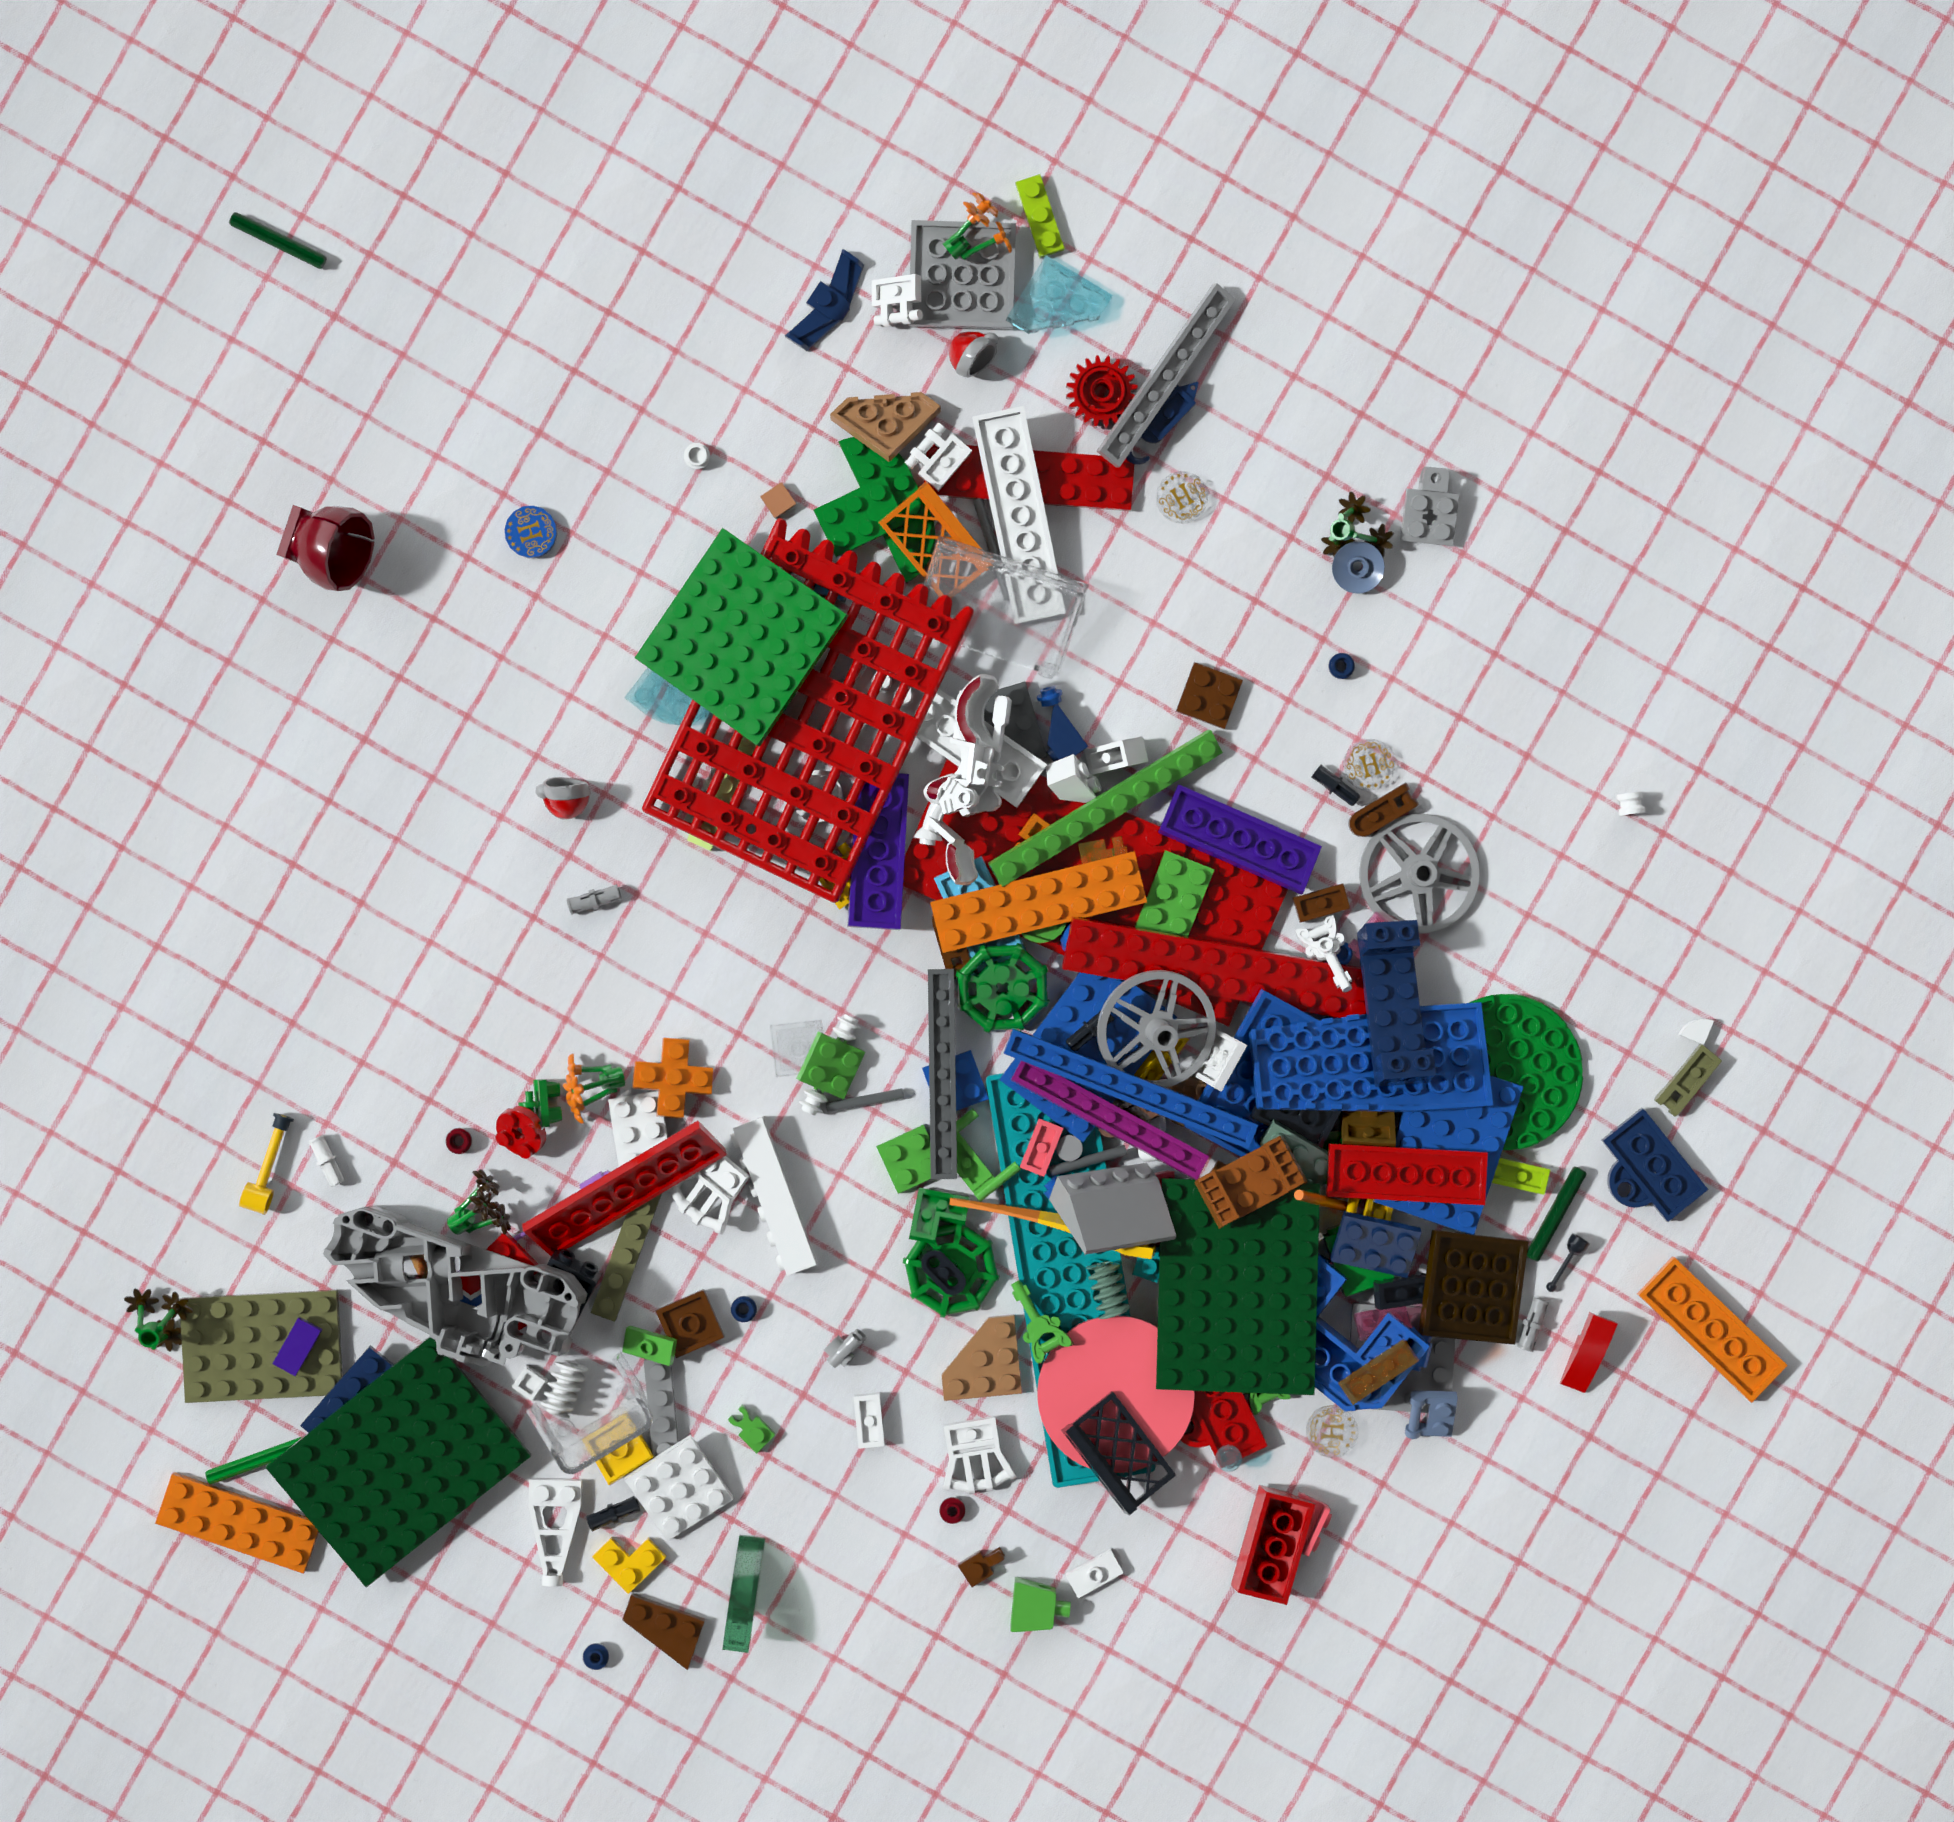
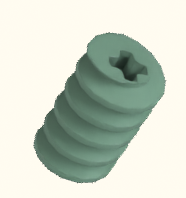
(1108, 1289)

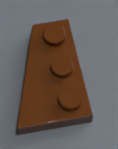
(665, 1627)

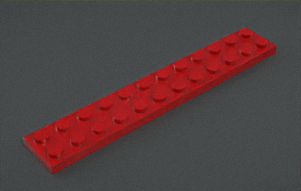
(1214, 966)

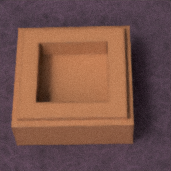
(778, 500)

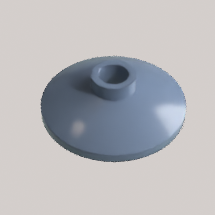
(1361, 580)

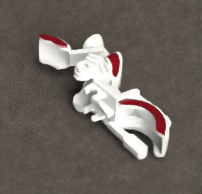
(974, 782)

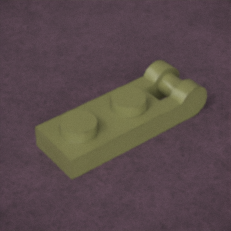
(1688, 1079)

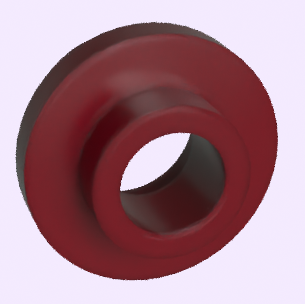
(450, 1141)
(952, 1502)

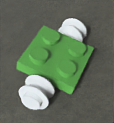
(830, 1065)

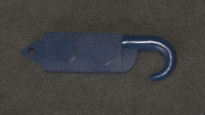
(1172, 411)

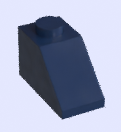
(1063, 737)

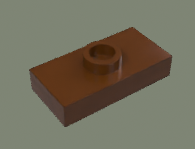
(1321, 902)

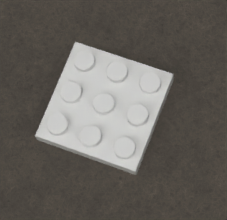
(678, 1487)

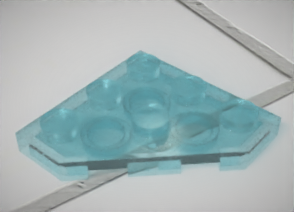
(1057, 299)

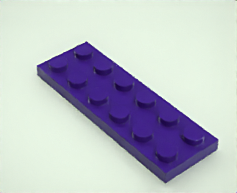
(1240, 839)
(879, 872)

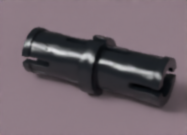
(613, 1513)

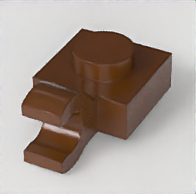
(978, 1567)

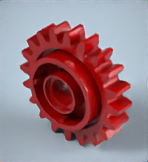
(1100, 375)

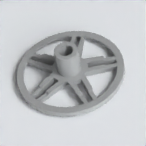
(1420, 871)
(1159, 1029)

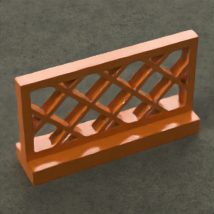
(941, 513)

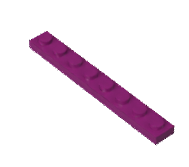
(1111, 1119)

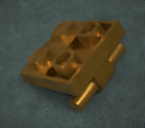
(1368, 1128)

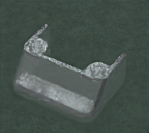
(579, 1449)

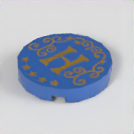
(530, 531)

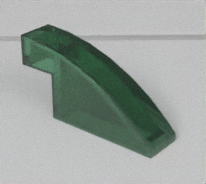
(744, 1594)

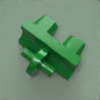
(543, 1090)

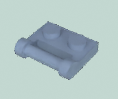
(1439, 1414)

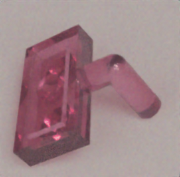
(1368, 1320)

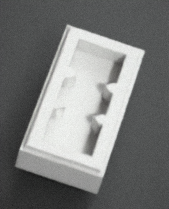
(1094, 1573)

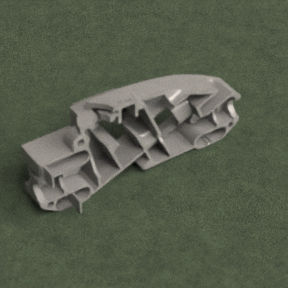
(434, 1303)

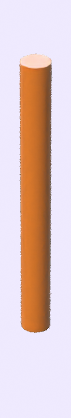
(1320, 1200)

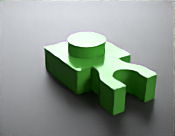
(754, 1432)

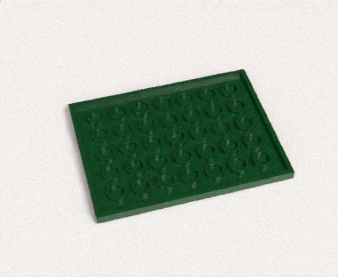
(1238, 1297)
(398, 1461)

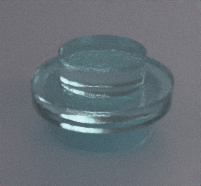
(1228, 1458)

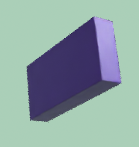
(297, 1346)

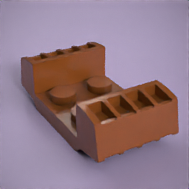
(1250, 1182)

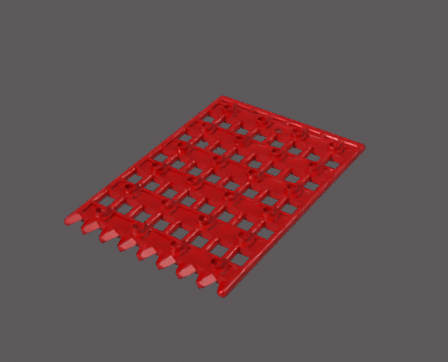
(886, 601)

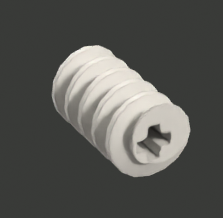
(564, 1388)

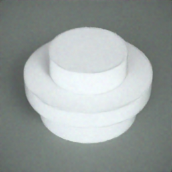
(697, 456)

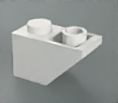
(1072, 780)

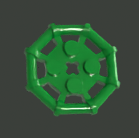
(1002, 1002)
(965, 1262)

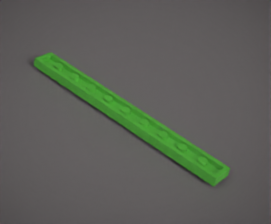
(1105, 808)

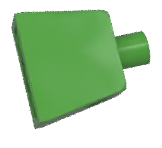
(1035, 1606)

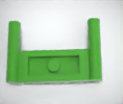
(972, 1168)

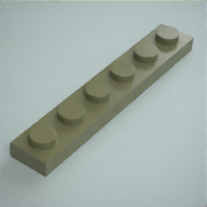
(624, 1260)

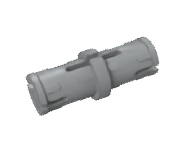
(594, 899)
(1533, 1324)

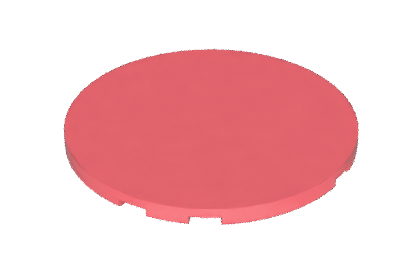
(1119, 1358)

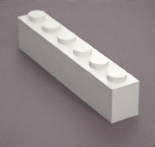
(774, 1196)

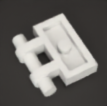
(894, 292)
(943, 462)

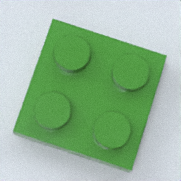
(907, 1158)

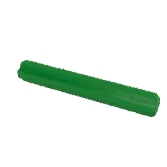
(247, 1463)

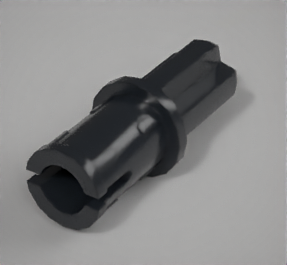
(1335, 785)
(1085, 1033)

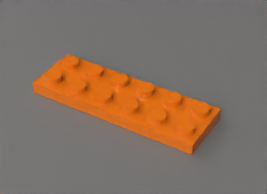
(1712, 1329)
(237, 1522)

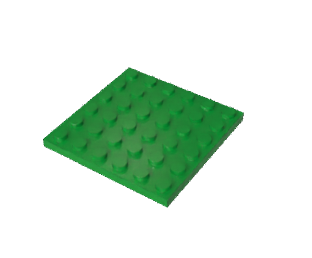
(741, 637)

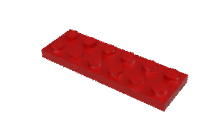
(1407, 1174)

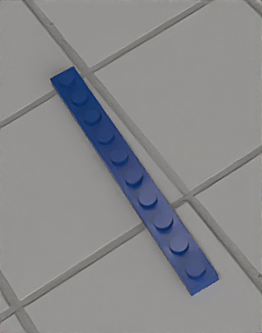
(1130, 1088)

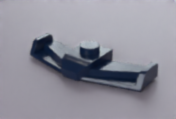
(829, 303)

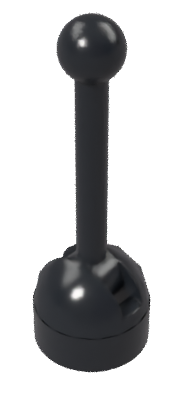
(1576, 1246)

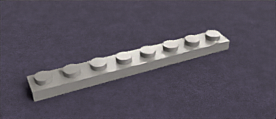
(1166, 375)

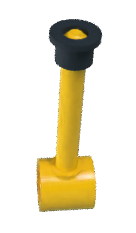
(258, 1196)

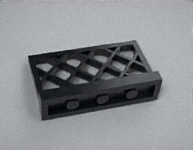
(1101, 1468)

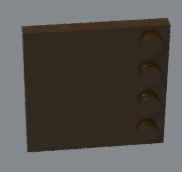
(1473, 1287)

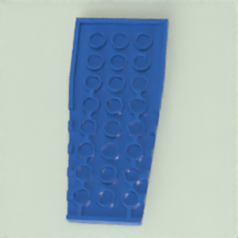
(1331, 1067)

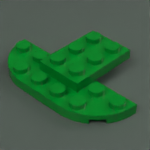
(855, 516)

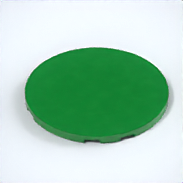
(1537, 1051)

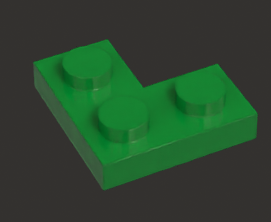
(931, 1208)

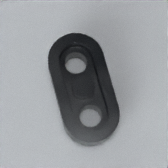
(943, 1271)

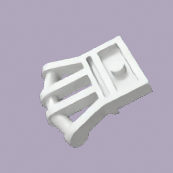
(724, 1181)
(972, 1439)

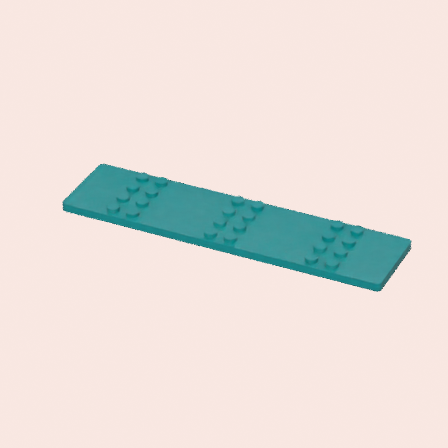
(1046, 1256)

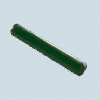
(277, 240)
(1556, 1213)

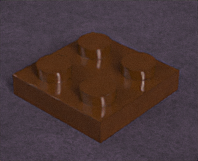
(1209, 695)
(690, 1322)

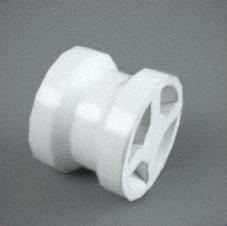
(1630, 803)

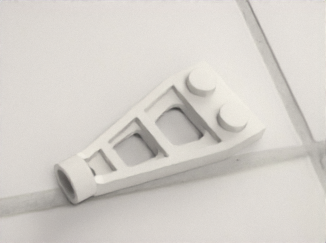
(557, 1493)

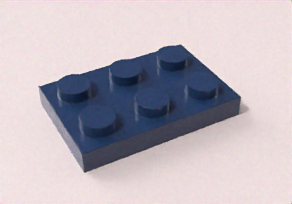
(1375, 1244)

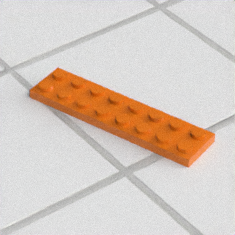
(1038, 902)

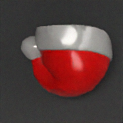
(972, 352)
(564, 796)

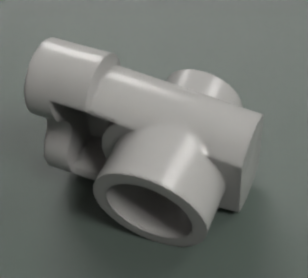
(841, 1350)

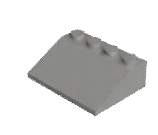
(1113, 1208)

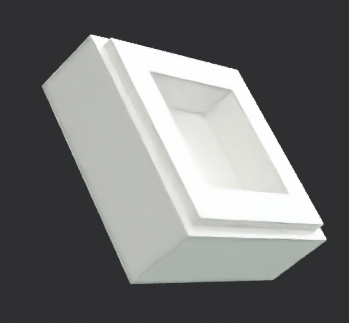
(529, 1383)

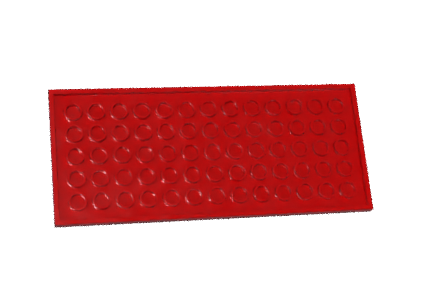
(1233, 911)

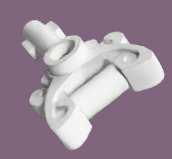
(1326, 949)

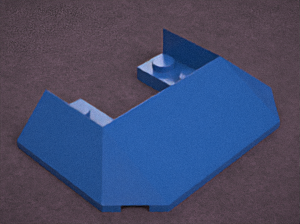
(1339, 1357)

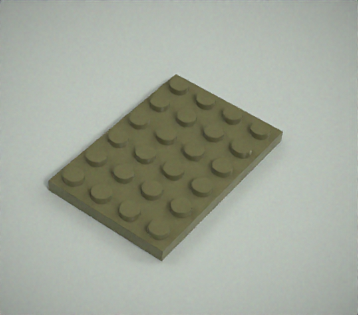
(237, 1337)

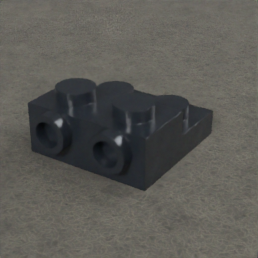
(585, 1273)

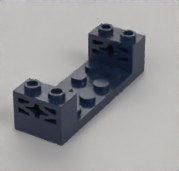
(1394, 1003)

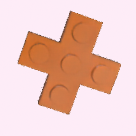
(672, 1078)

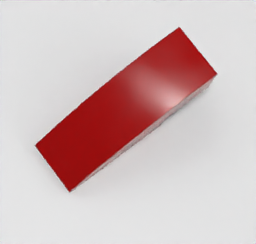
(1588, 1352)

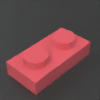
(1041, 1147)

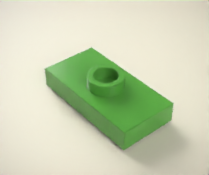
(649, 1345)

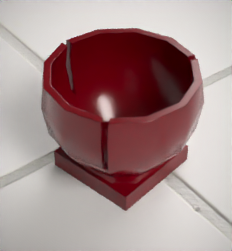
(324, 547)

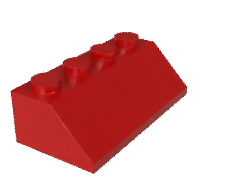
(1272, 1545)

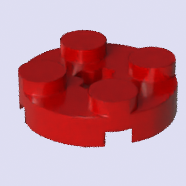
(512, 1139)

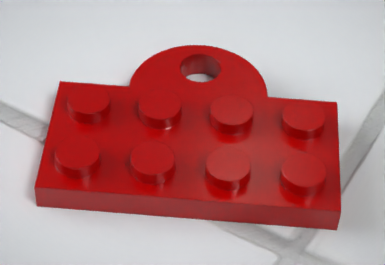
(1223, 1421)

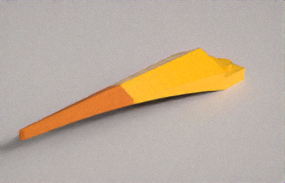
(1047, 1218)

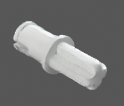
(326, 1161)

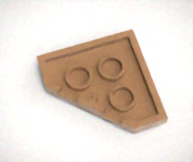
(886, 421)
(986, 1363)

